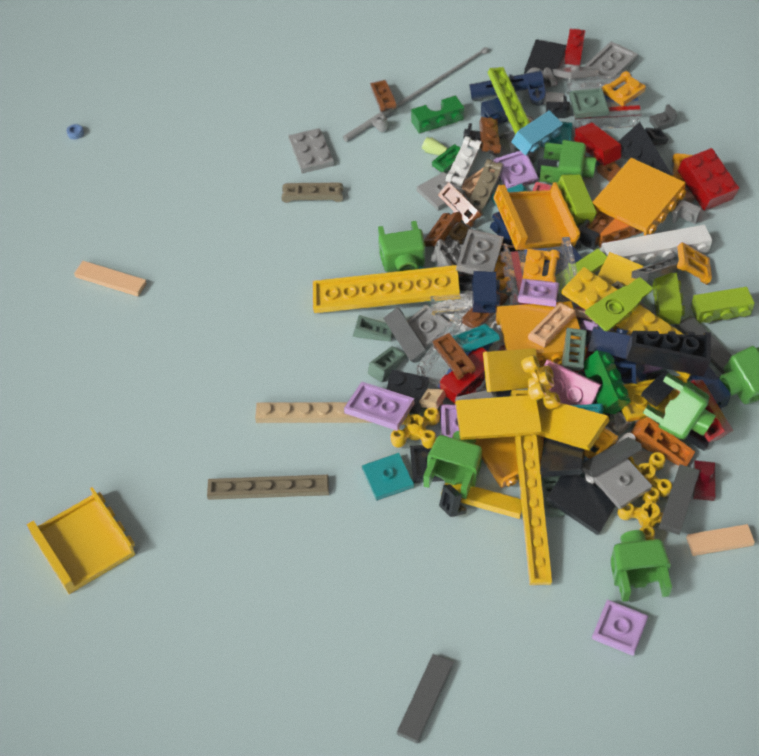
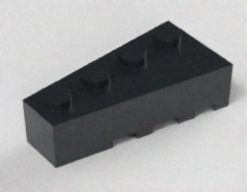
(638, 145)
(671, 351)

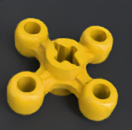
(540, 382)
(415, 429)
(656, 462)
(649, 507)

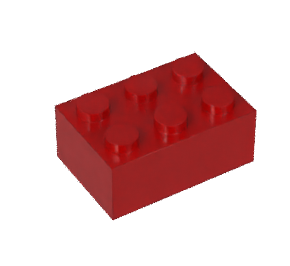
(708, 179)

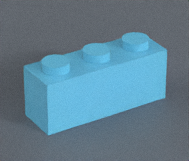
(537, 133)

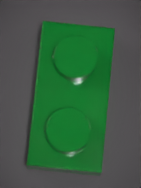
(445, 161)

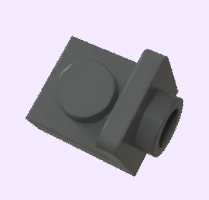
(665, 119)

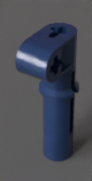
(520, 82)

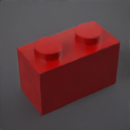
(574, 47)

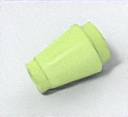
(433, 146)

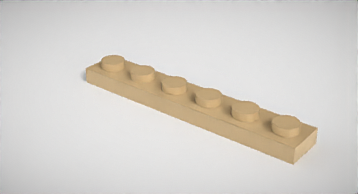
(304, 413)

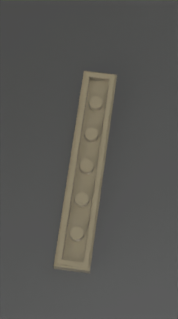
(268, 487)

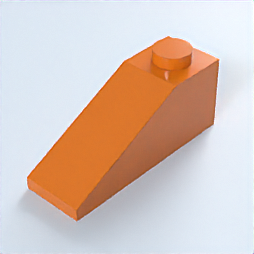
(617, 231)
(657, 440)

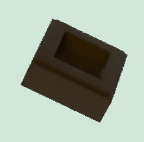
(459, 233)

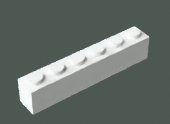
(660, 245)

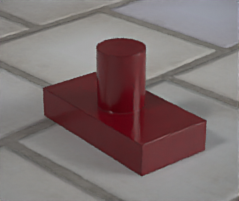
(705, 483)

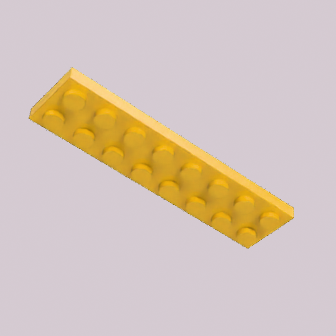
(384, 289)
(588, 289)

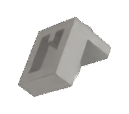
(686, 211)

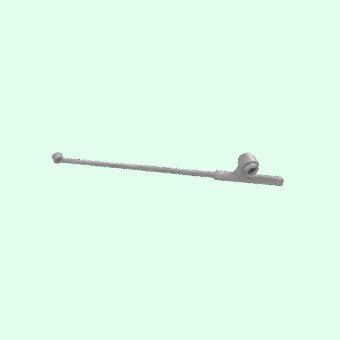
(380, 120)

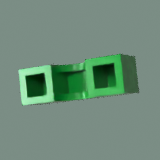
(427, 119)
(613, 395)

